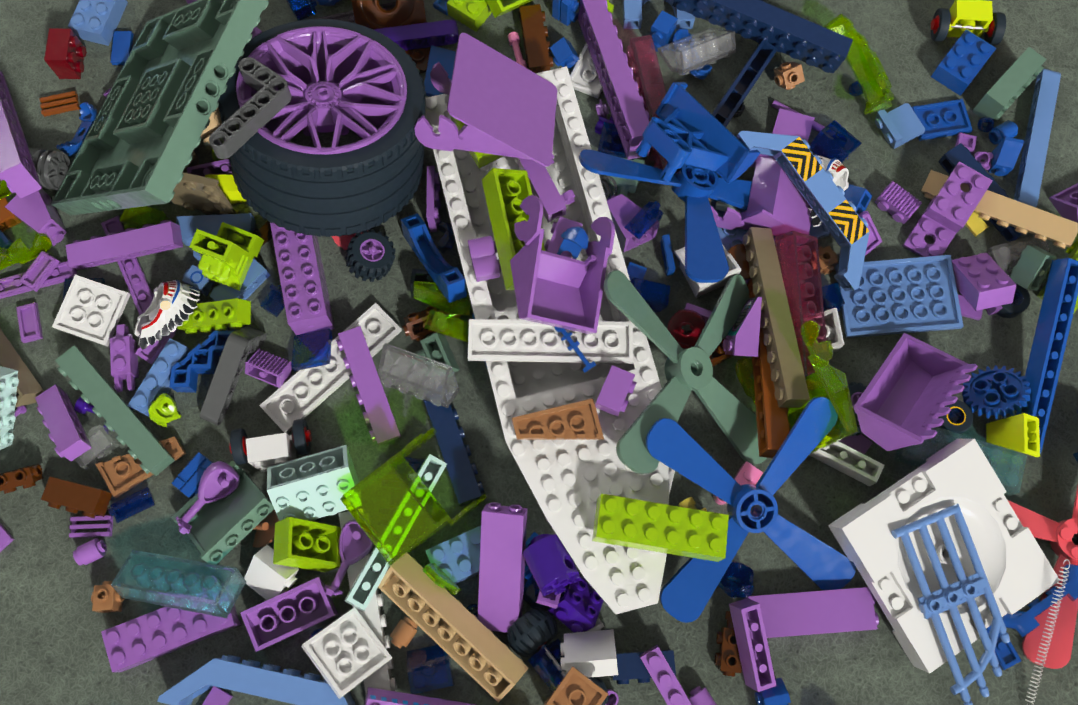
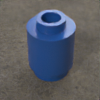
(1006, 129)

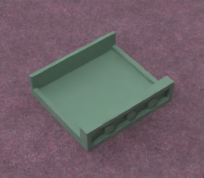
(226, 521)

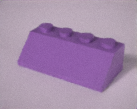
(288, 614)

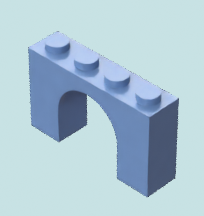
(633, 15)

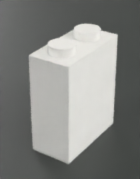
(590, 653)

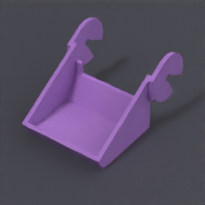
(449, 137)
(771, 204)
(557, 287)

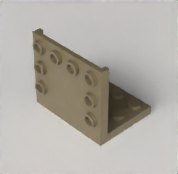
(201, 193)

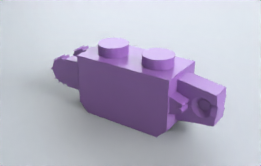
(123, 358)

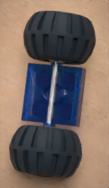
(532, 634)

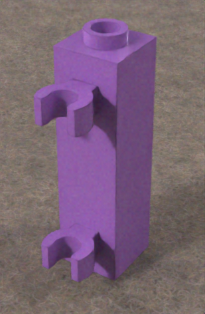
(545, 189)

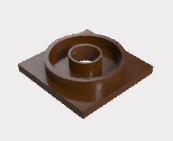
(372, 15)

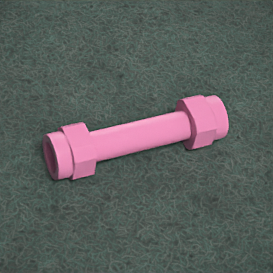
(514, 40)

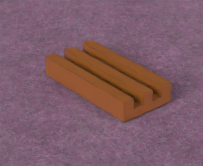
(59, 100)

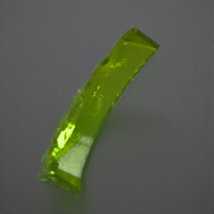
(866, 66)

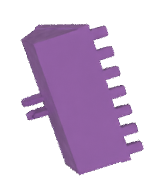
(910, 394)

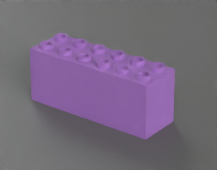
(302, 281)

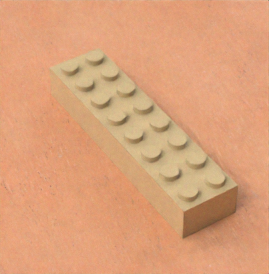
(453, 627)

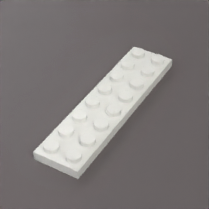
(542, 343)
(314, 385)

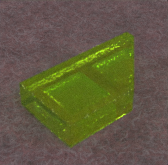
(440, 578)

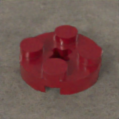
(680, 319)

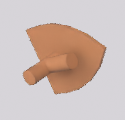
(265, 530)

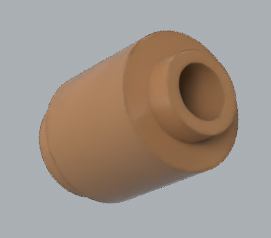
(403, 632)

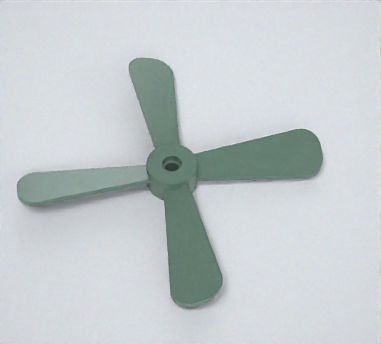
(685, 372)

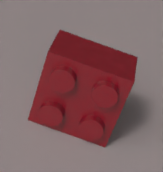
(65, 53)

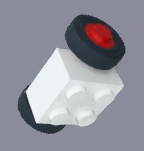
(270, 449)

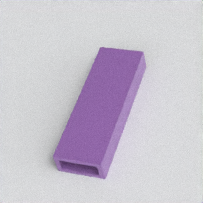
(501, 565)
(818, 612)

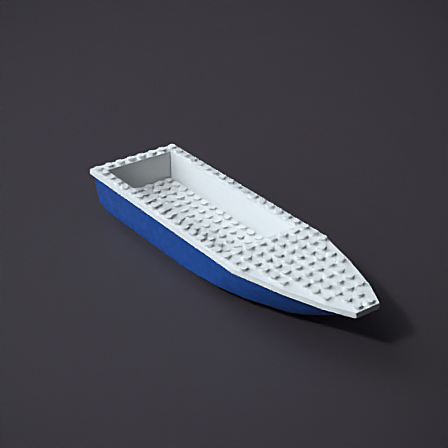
(563, 473)

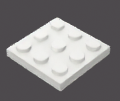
(91, 310)
(346, 652)

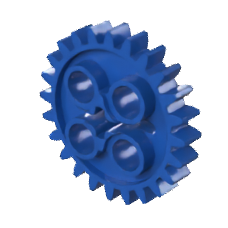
(1008, 393)

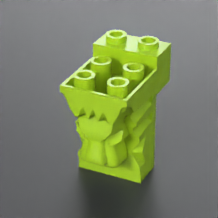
(226, 255)

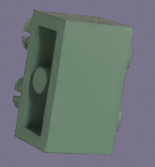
(1032, 267)
(438, 349)

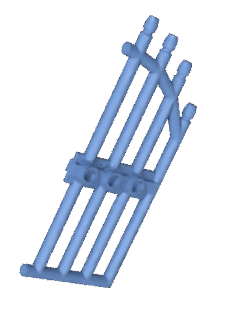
(954, 594)

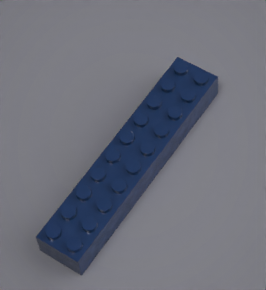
(782, 29)

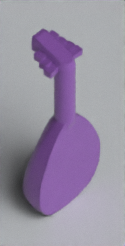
(216, 483)
(353, 547)

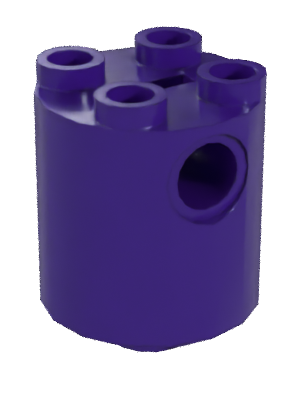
(550, 564)

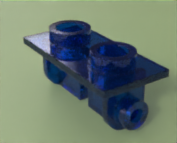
(644, 219)
(131, 505)

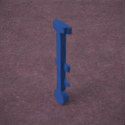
(566, 336)

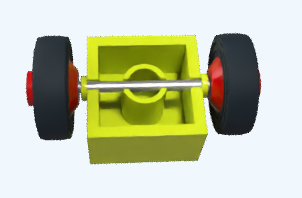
(972, 15)

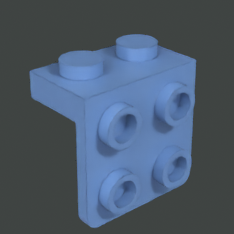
(899, 125)

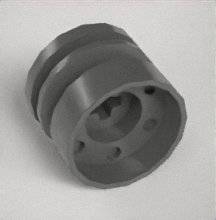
(50, 167)

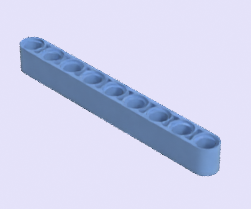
(1037, 137)

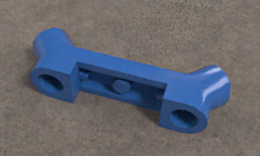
(1025, 622)

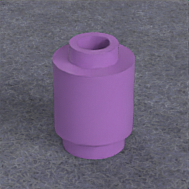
(90, 552)
(701, 696)

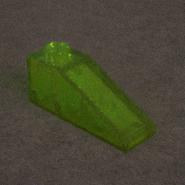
(432, 295)
(447, 325)

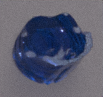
(737, 580)

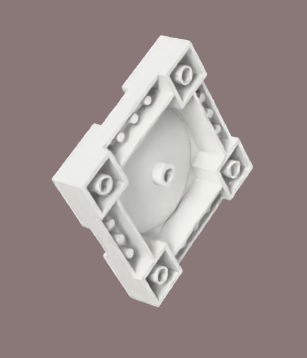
(1005, 548)

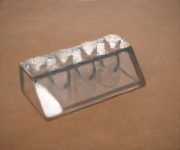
(698, 50)
(417, 376)

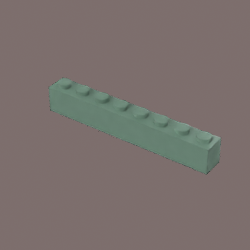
(114, 410)

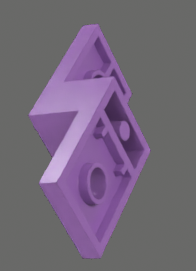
(947, 211)

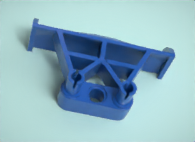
(693, 138)

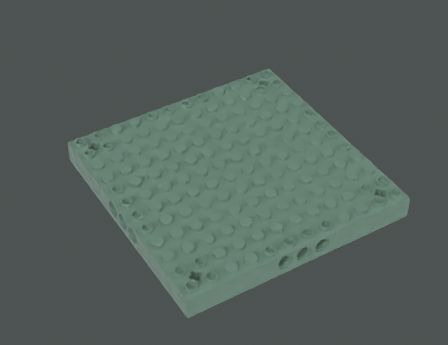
(158, 107)

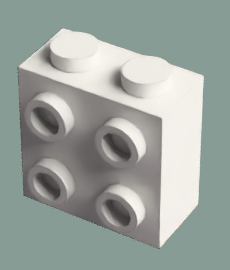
(269, 578)

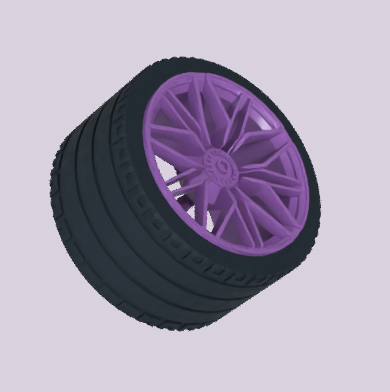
(333, 76)

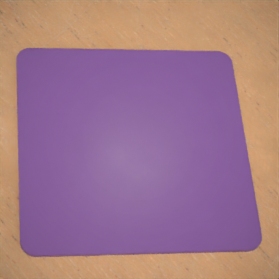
(503, 100)

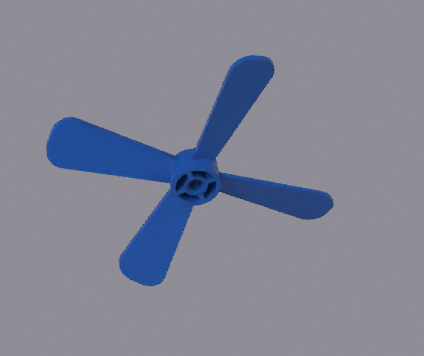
(694, 185)
(697, 579)

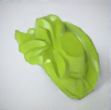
(163, 410)

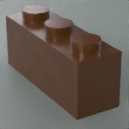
(76, 497)

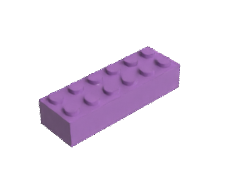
(160, 634)

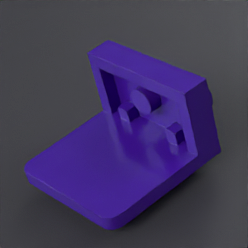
(578, 607)

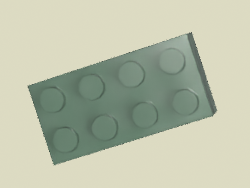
(1010, 85)

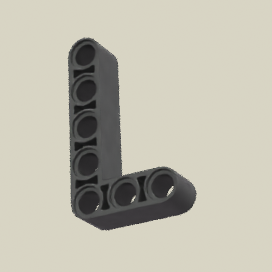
(270, 99)
(228, 372)

